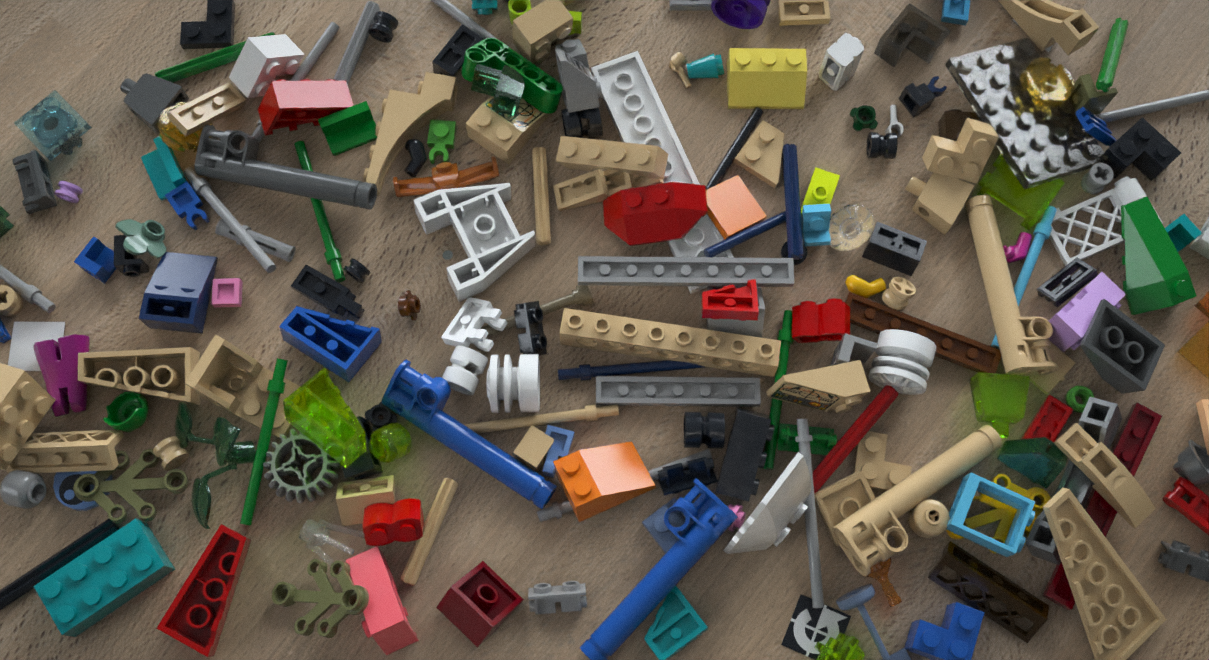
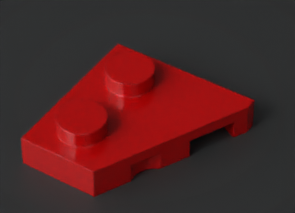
(731, 302)

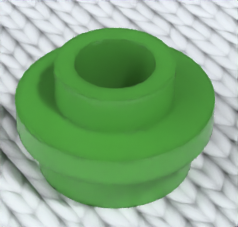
(1080, 391)

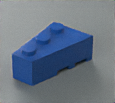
(329, 341)

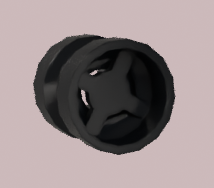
(881, 145)

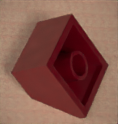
(479, 603)

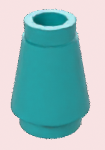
(706, 67)

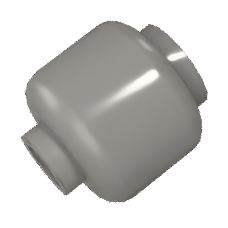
(22, 489)

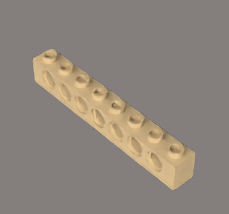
(669, 342)

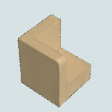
(533, 448)

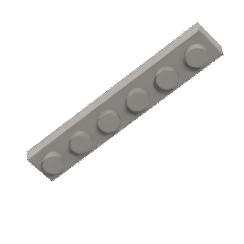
(678, 391)

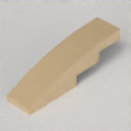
(596, 187)

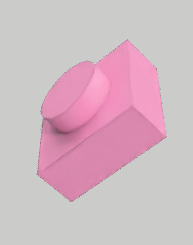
(227, 292)

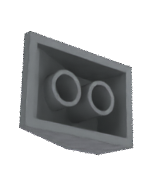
(1121, 349)

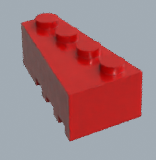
(206, 596)

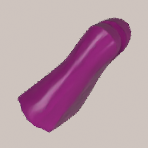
(60, 371)

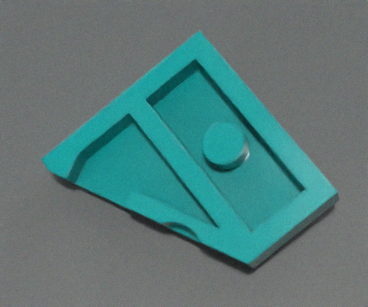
(674, 626)

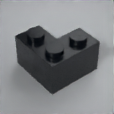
(1143, 148)

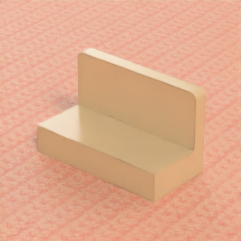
(358, 494)

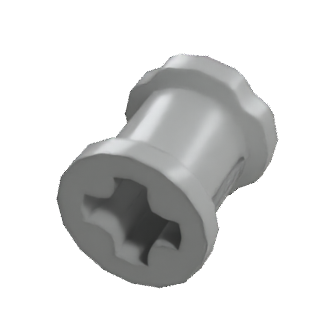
(1096, 178)

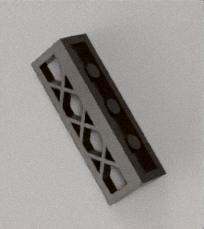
(996, 585)

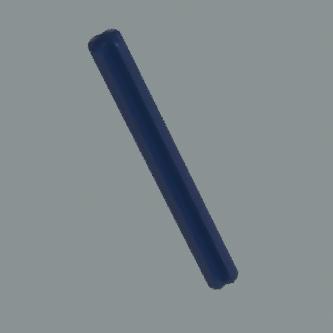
(792, 202)

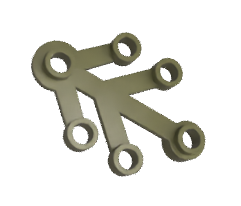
(126, 485)
(287, 594)

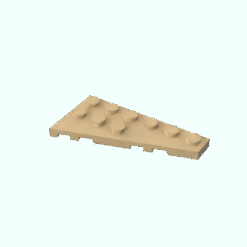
(1107, 594)

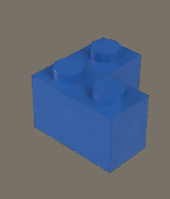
(952, 640)

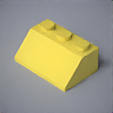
(766, 78)

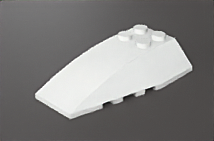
(780, 506)

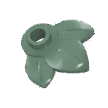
(143, 237)

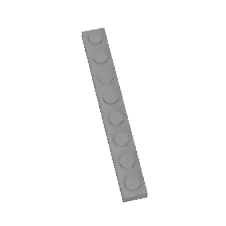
(685, 271)

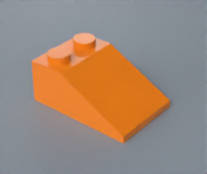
(602, 478)

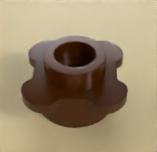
(409, 305)

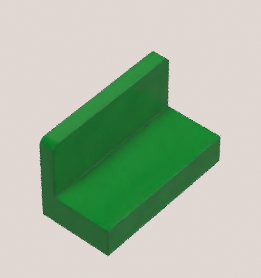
(349, 128)

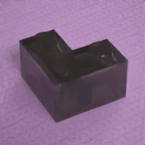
(913, 32)

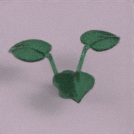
(226, 451)

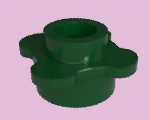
(867, 112)

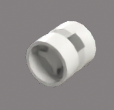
(465, 379)

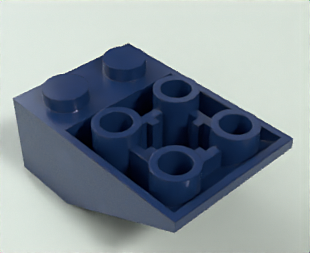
(179, 293)

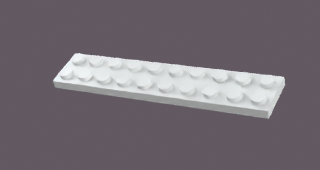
(643, 120)

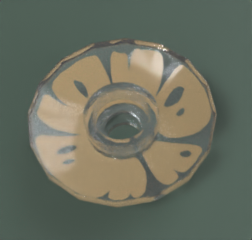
(847, 219)

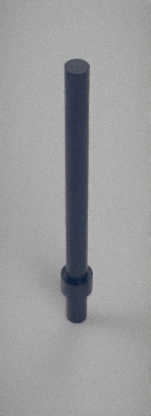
(585, 372)

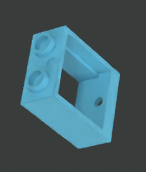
(962, 502)

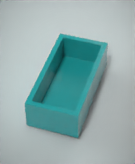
(104, 578)

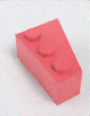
(384, 613)

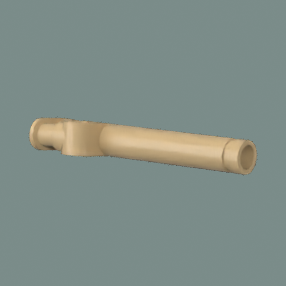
(1021, 340)
(867, 529)

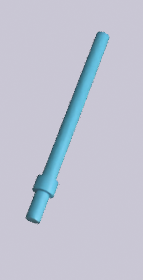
(1041, 232)

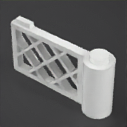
(1125, 191)

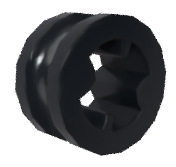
(356, 270)

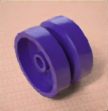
(740, 13)

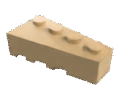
(145, 371)

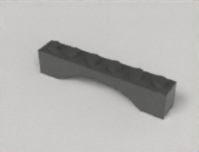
(1101, 422)

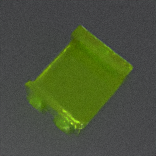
(1007, 189)

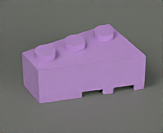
(1074, 318)

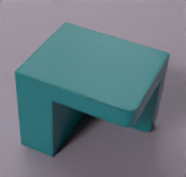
(1182, 232)

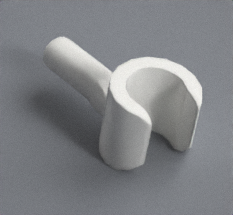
(894, 122)

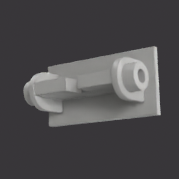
(546, 595)

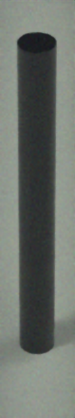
(735, 148)

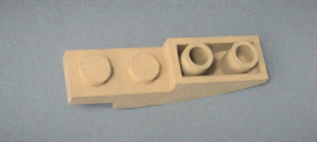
(1107, 473)

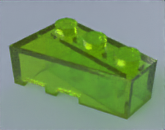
(326, 419)

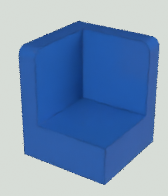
(97, 260)

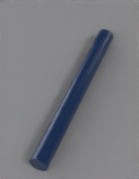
(745, 235)

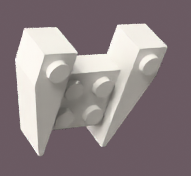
(483, 230)

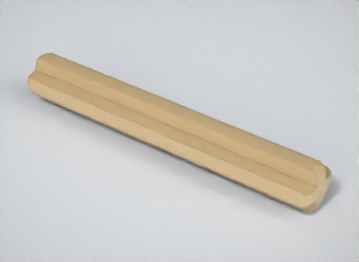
(541, 196)
(431, 528)

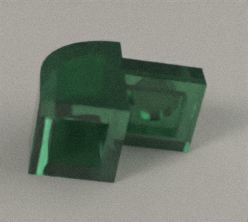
(503, 85)

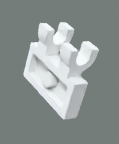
(468, 323)

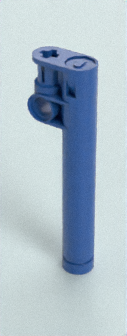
(413, 399)
(703, 526)

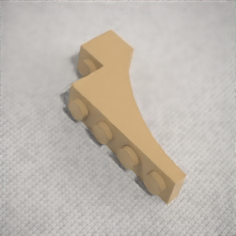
(1052, 23)
(404, 117)

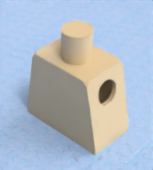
(939, 199)

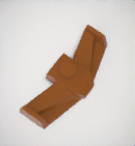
(446, 177)

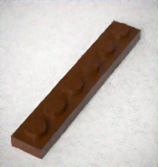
(948, 344)

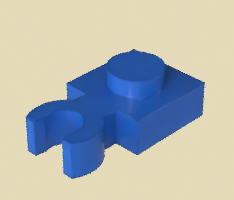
(186, 203)

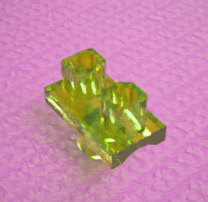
(840, 649)

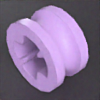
(68, 192)

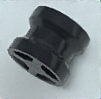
(383, 27)

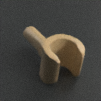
(676, 64)

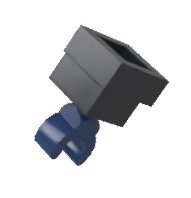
(920, 97)

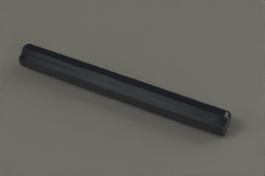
(49, 566)

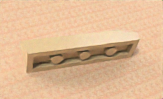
(68, 452)

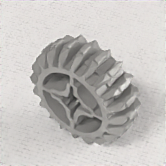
(278, 470)

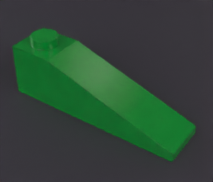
(1152, 264)

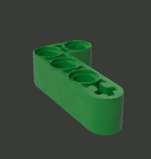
(539, 89)

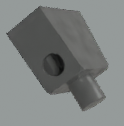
(151, 97)

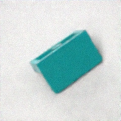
(163, 169)

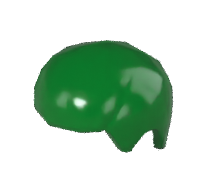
(127, 412)

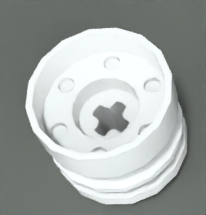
(902, 361)
(514, 383)

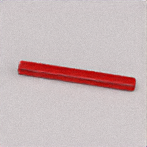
(853, 436)

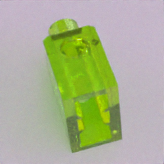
(999, 399)

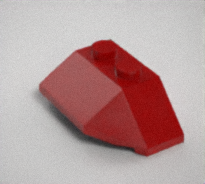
(655, 212)

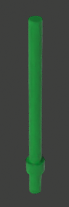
(332, 254)
(786, 339)
(275, 387)

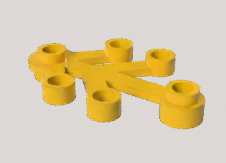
(1002, 511)

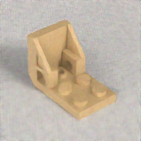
(238, 384)

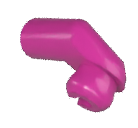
(1020, 250)

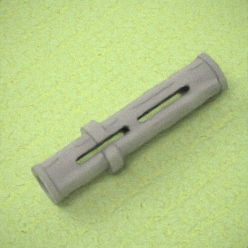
(266, 243)

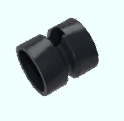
(573, 125)
(704, 430)

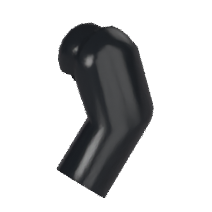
(418, 156)

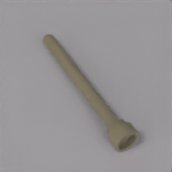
(580, 295)

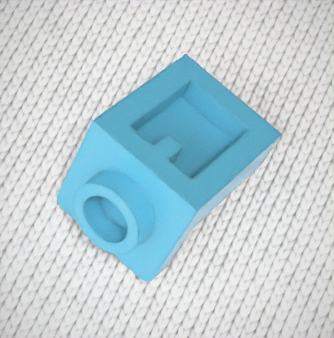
(816, 224)

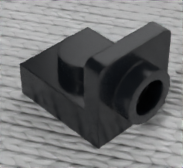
(127, 262)

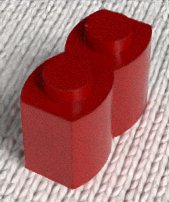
(820, 321)
(393, 522)

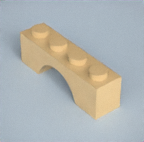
(632, 158)

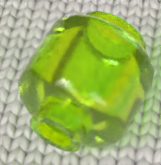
(390, 442)

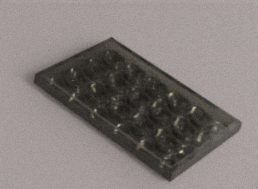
(1033, 139)

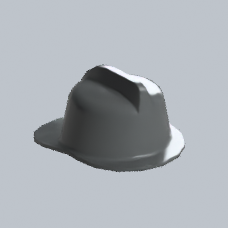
(1193, 464)

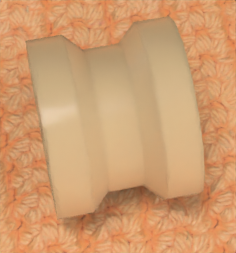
(898, 293)
(12, 303)
(171, 453)

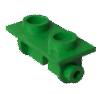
(822, 442)

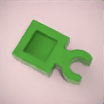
(441, 137)

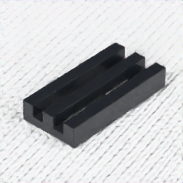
(1069, 284)

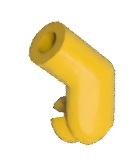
(863, 288)

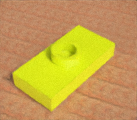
(820, 188)

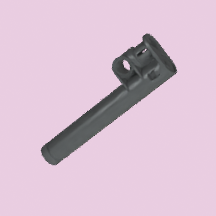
(226, 162)

